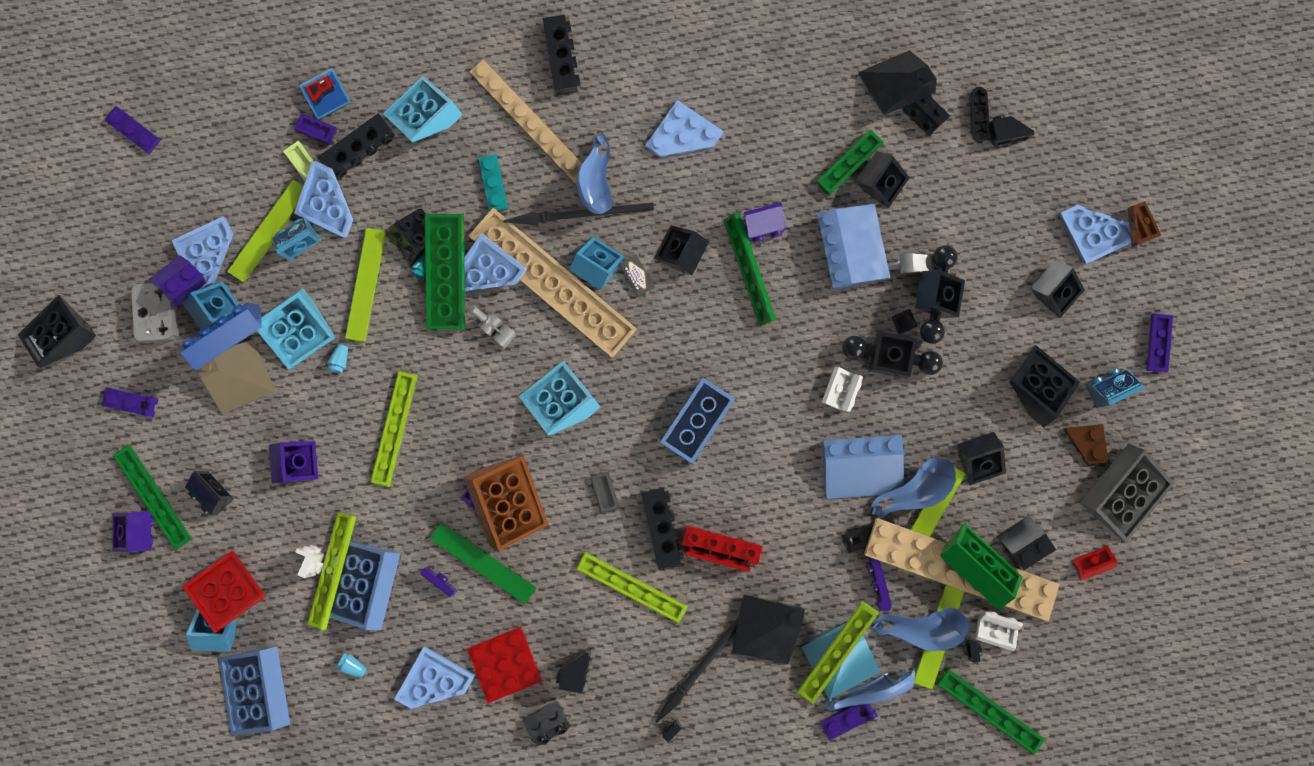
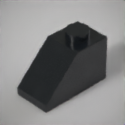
(1008, 130)

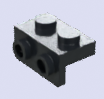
(927, 114)
(546, 724)

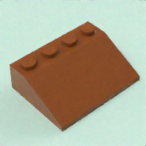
(506, 502)

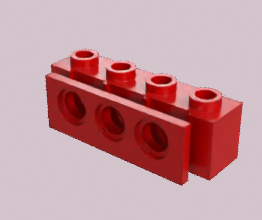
(721, 544)

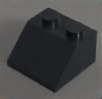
(883, 178)
(681, 249)
(1058, 287)
(982, 458)
(208, 492)
(1026, 543)
(574, 673)

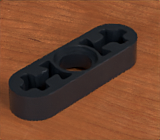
(985, 109)

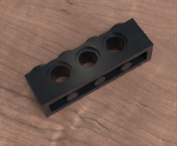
(559, 26)
(359, 136)
(663, 558)

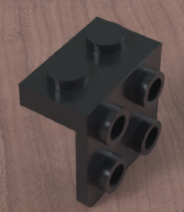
(409, 235)

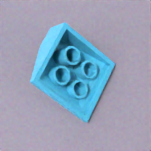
(422, 111)
(295, 329)
(559, 400)
(855, 669)

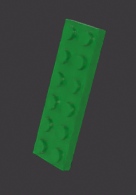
(445, 271)

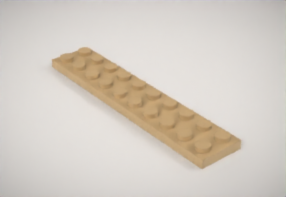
(558, 286)
(922, 557)

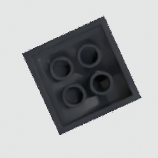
(899, 81)
(56, 333)
(1043, 386)
(767, 629)

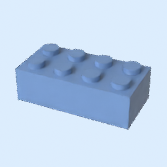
(697, 420)

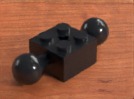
(939, 294)
(904, 349)

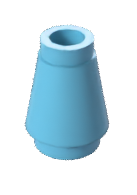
(338, 359)
(351, 666)

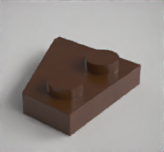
(1141, 224)
(1089, 442)

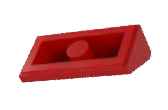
(1094, 563)

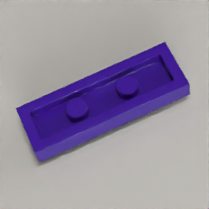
(132, 130)
(1159, 343)

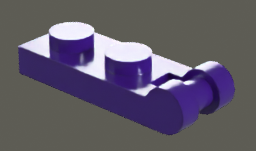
(129, 402)
(879, 584)
(847, 720)

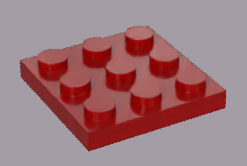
(224, 591)
(504, 664)

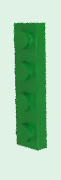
(850, 162)

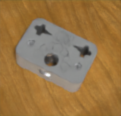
(160, 316)

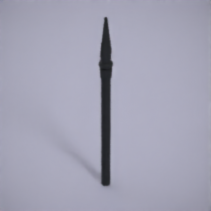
(533, 218)
(676, 697)

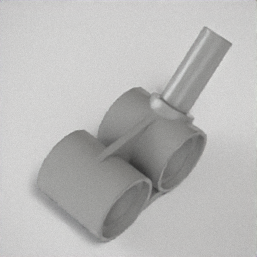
(913, 263)
(494, 327)

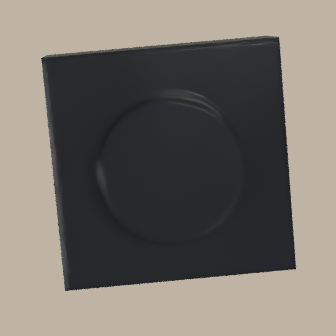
(904, 321)
(974, 650)
(671, 730)

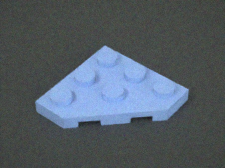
(683, 133)
(324, 201)
(1094, 232)
(206, 248)
(490, 266)
(433, 680)

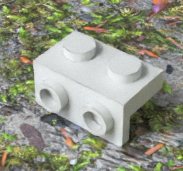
(842, 389)
(312, 562)
(998, 630)

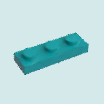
(493, 182)

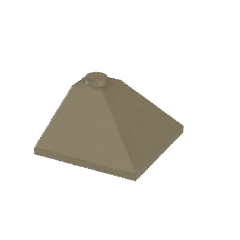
(236, 377)

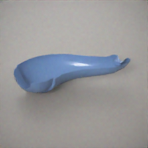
(592, 180)
(925, 490)
(933, 633)
(875, 691)

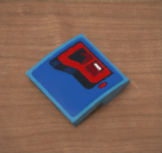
(325, 93)

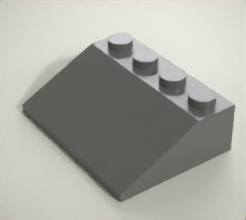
(1127, 492)

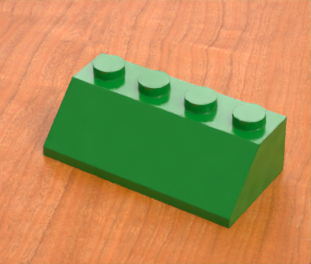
(982, 567)

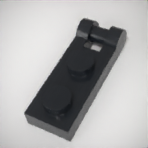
(863, 534)

